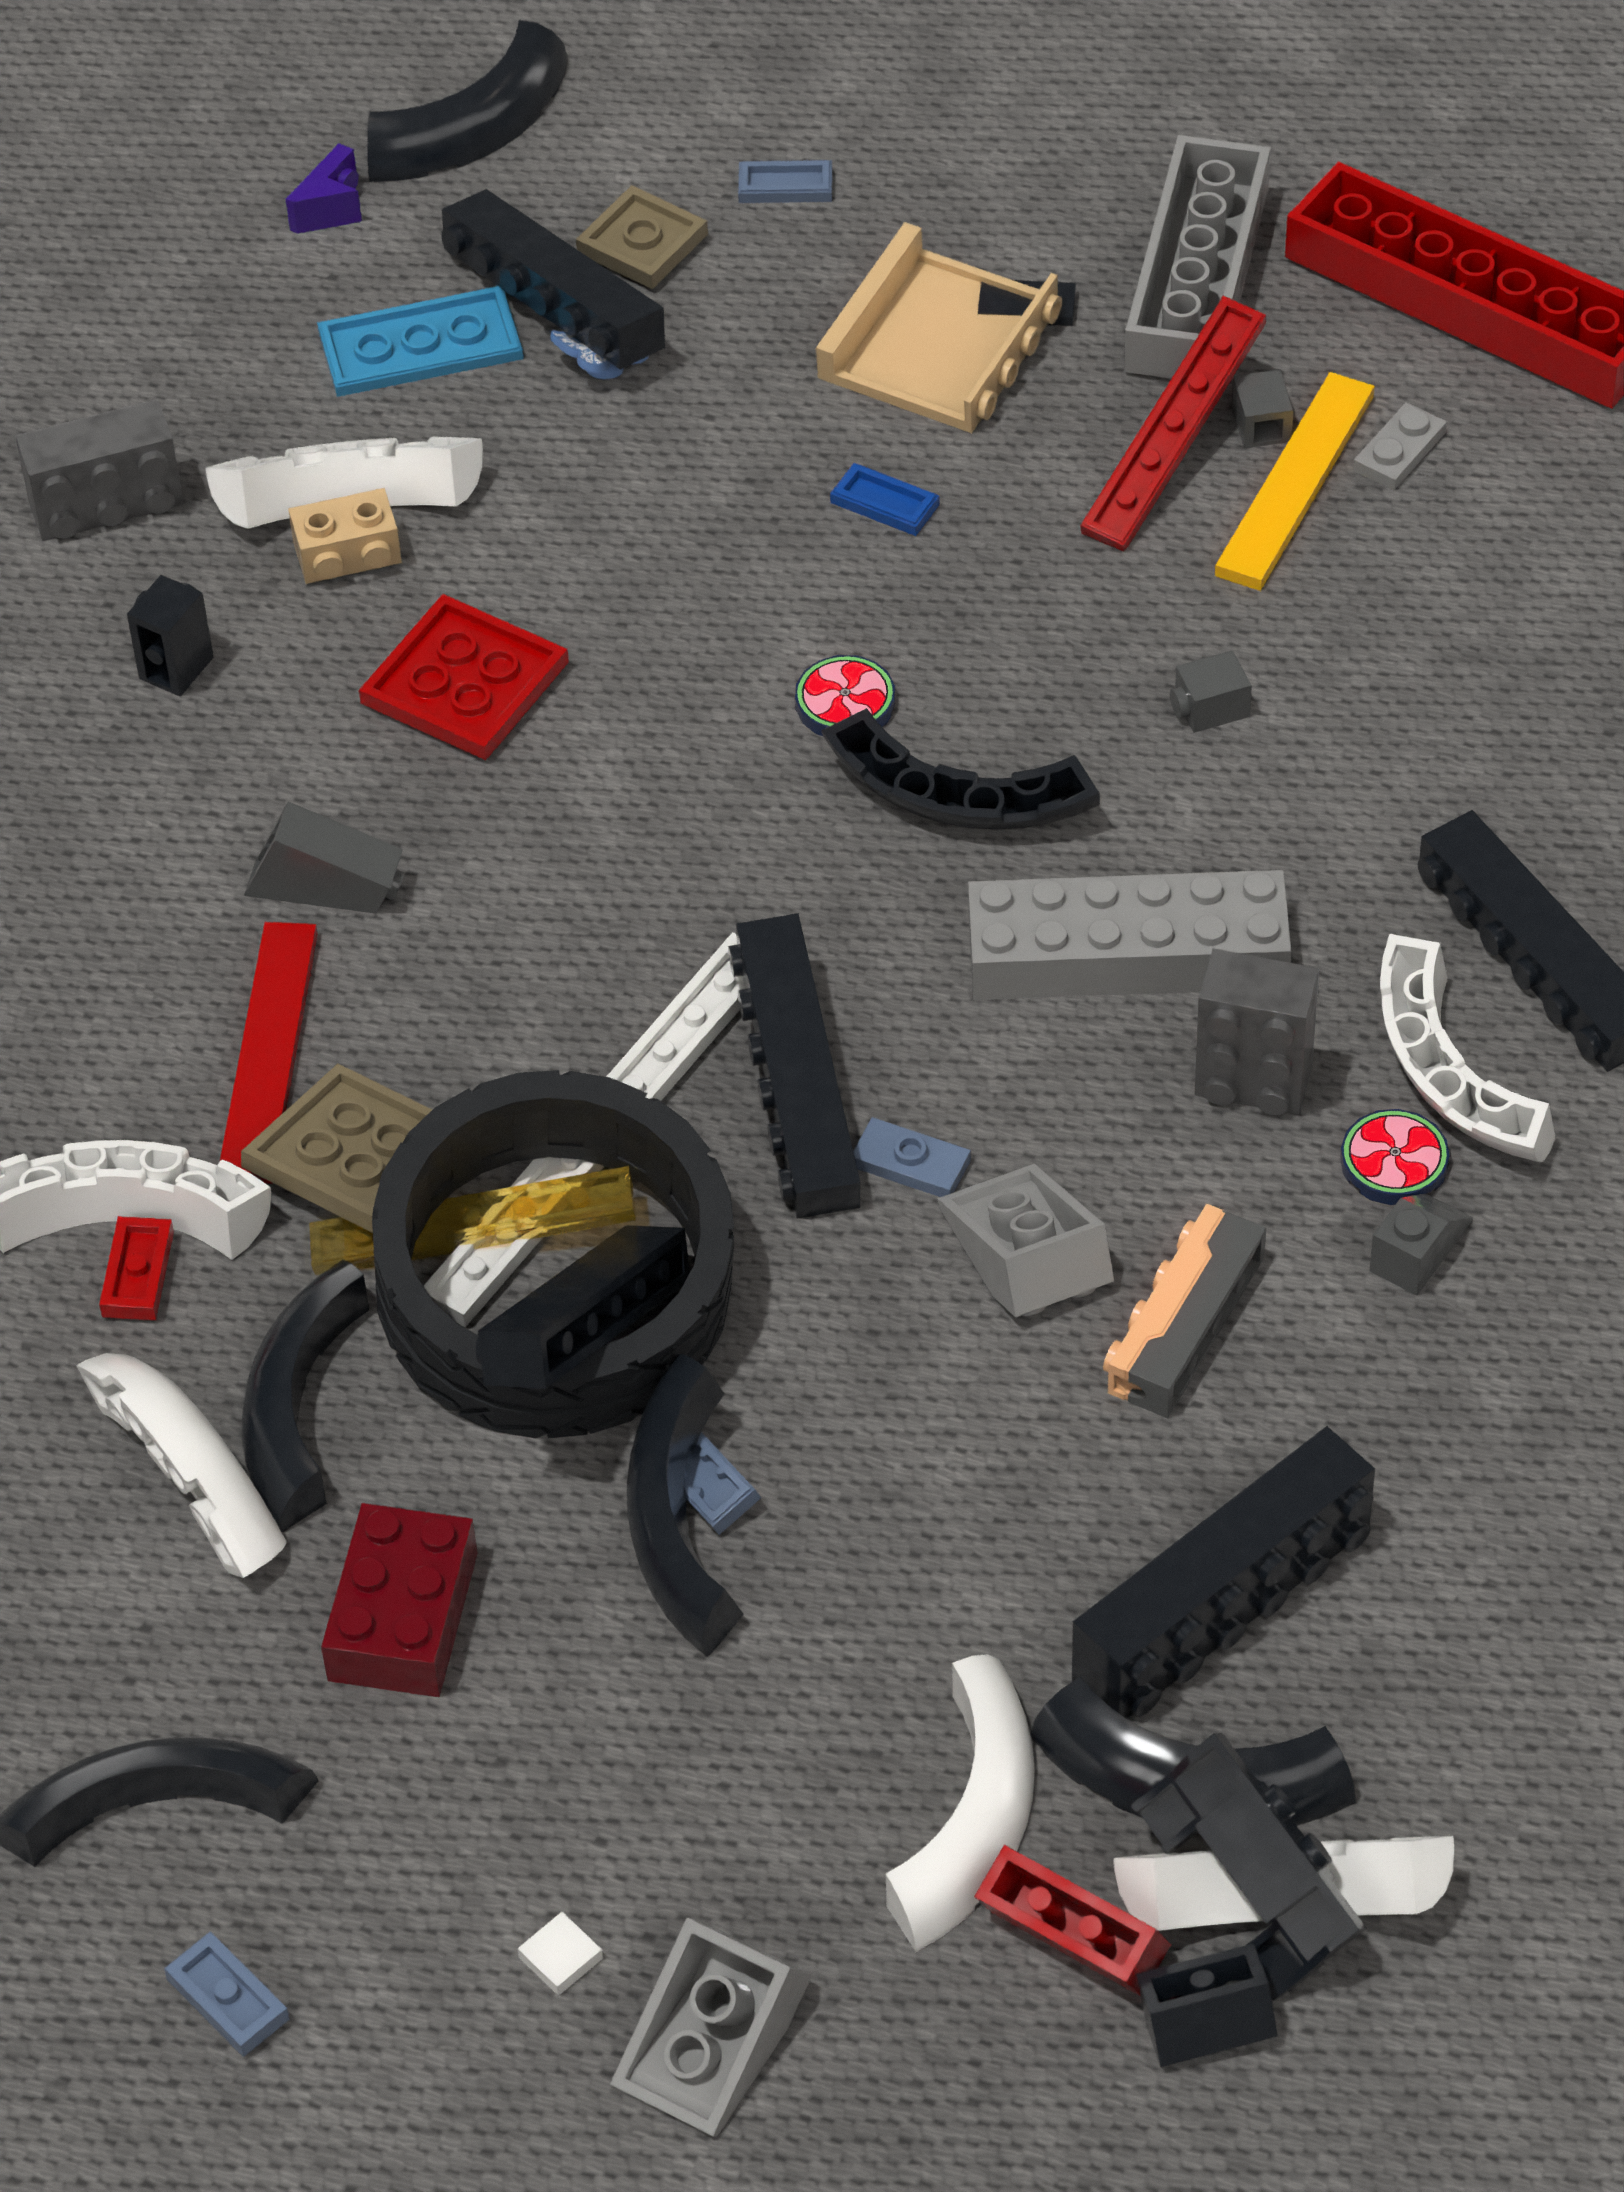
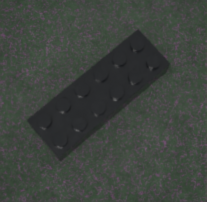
(1224, 1575)

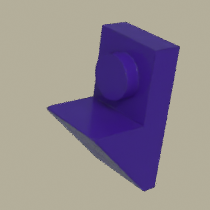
(327, 194)

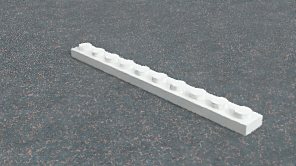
(651, 1065)

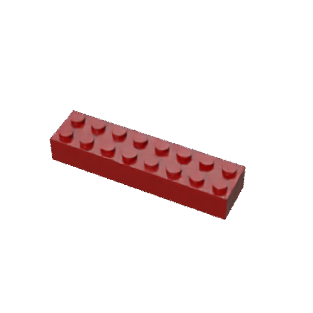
(1463, 280)

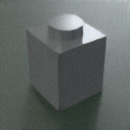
(1262, 408)
(1211, 692)

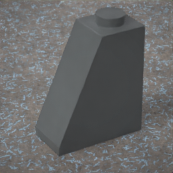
(324, 864)

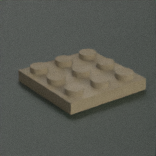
(335, 1143)

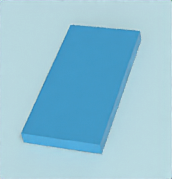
(419, 341)

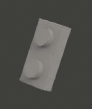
(1400, 446)

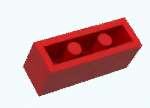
(1071, 1919)

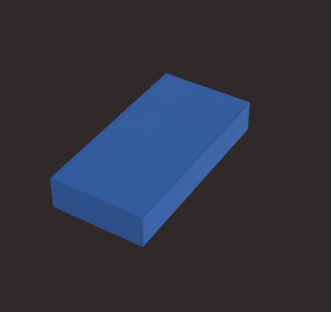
(884, 499)

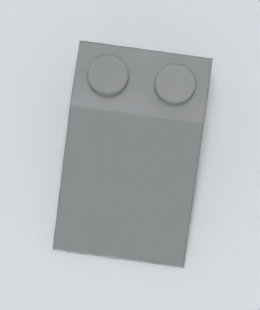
(1029, 1240)
(709, 2026)

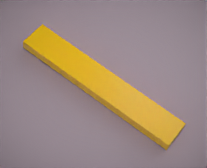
(1294, 481)

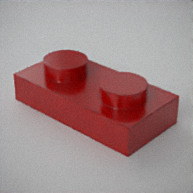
(136, 1268)

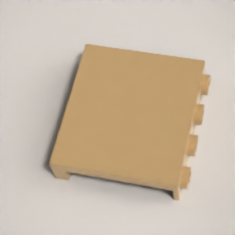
(919, 337)

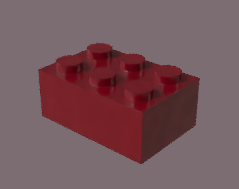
(399, 1600)

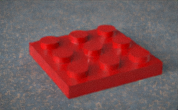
(464, 676)

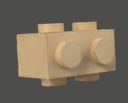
(353, 535)

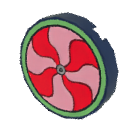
(841, 688)
(1394, 1155)

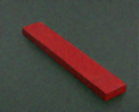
(1173, 424)
(270, 1035)

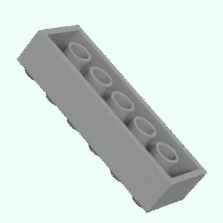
(1195, 248)
(1119, 931)

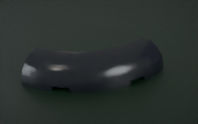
(474, 120)
(956, 794)
(270, 1437)
(658, 1505)
(1126, 1760)
(148, 1774)

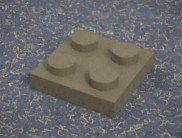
(642, 236)

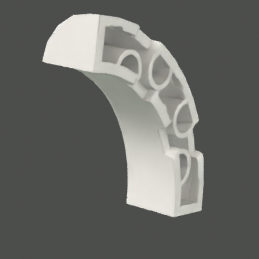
(412, 473)
(1412, 998)
(131, 1180)
(190, 1455)
(1371, 1875)
(939, 1882)

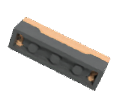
(1185, 1310)

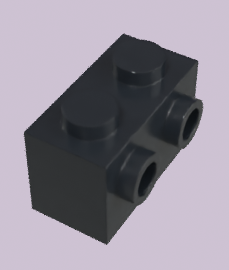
(170, 635)
(1206, 2009)

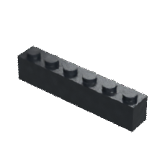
(553, 278)
(1529, 932)
(796, 1066)
(583, 1307)

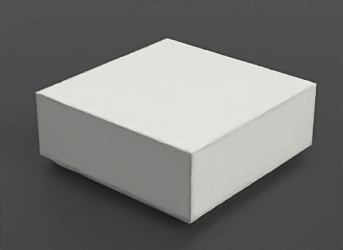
(560, 1953)

